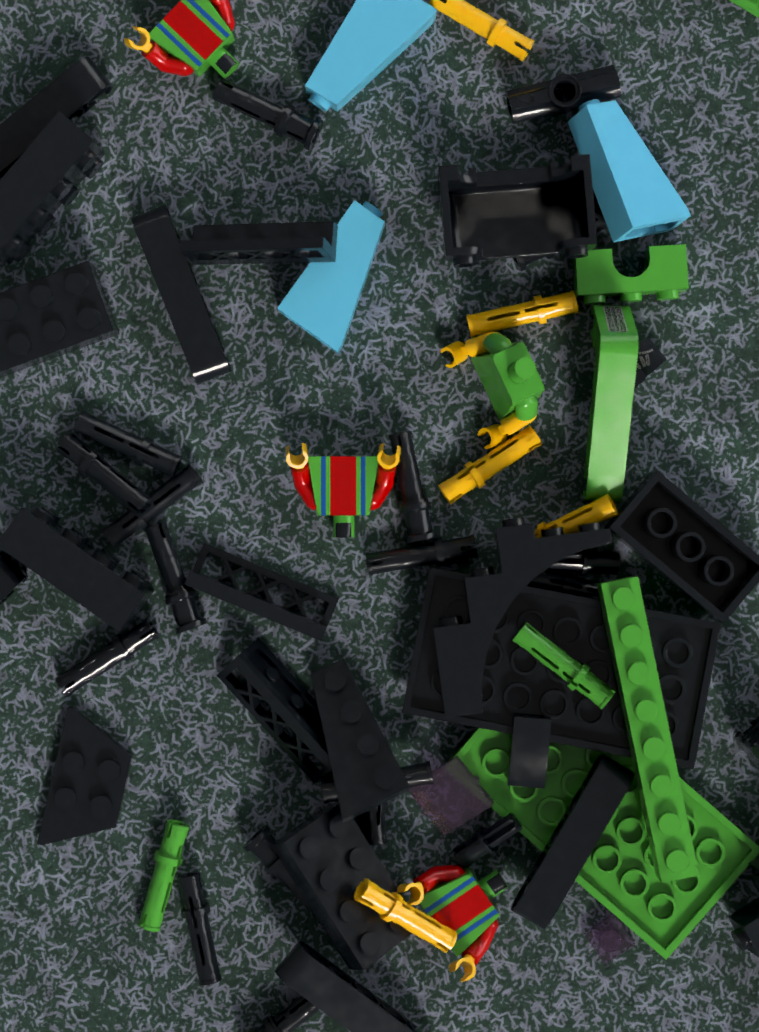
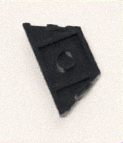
(85, 781)

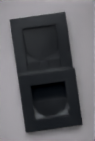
(529, 751)

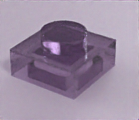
(609, 938)

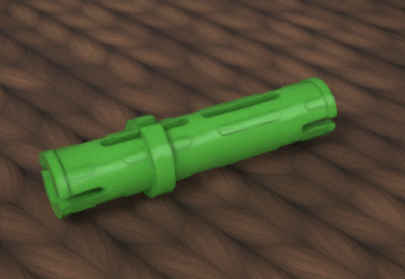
(570, 670)
(161, 883)

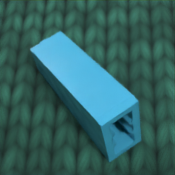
(364, 46)
(625, 175)
(329, 292)

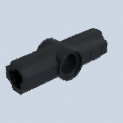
(539, 99)

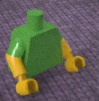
(507, 378)

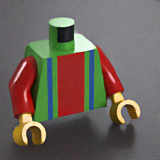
(191, 39)
(343, 484)
(462, 904)

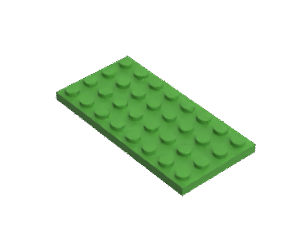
(621, 864)

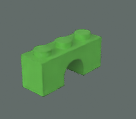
(663, 275)

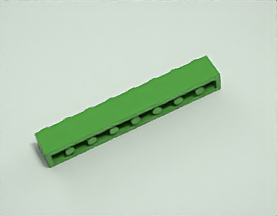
(647, 729)

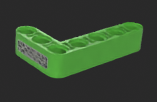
(614, 376)

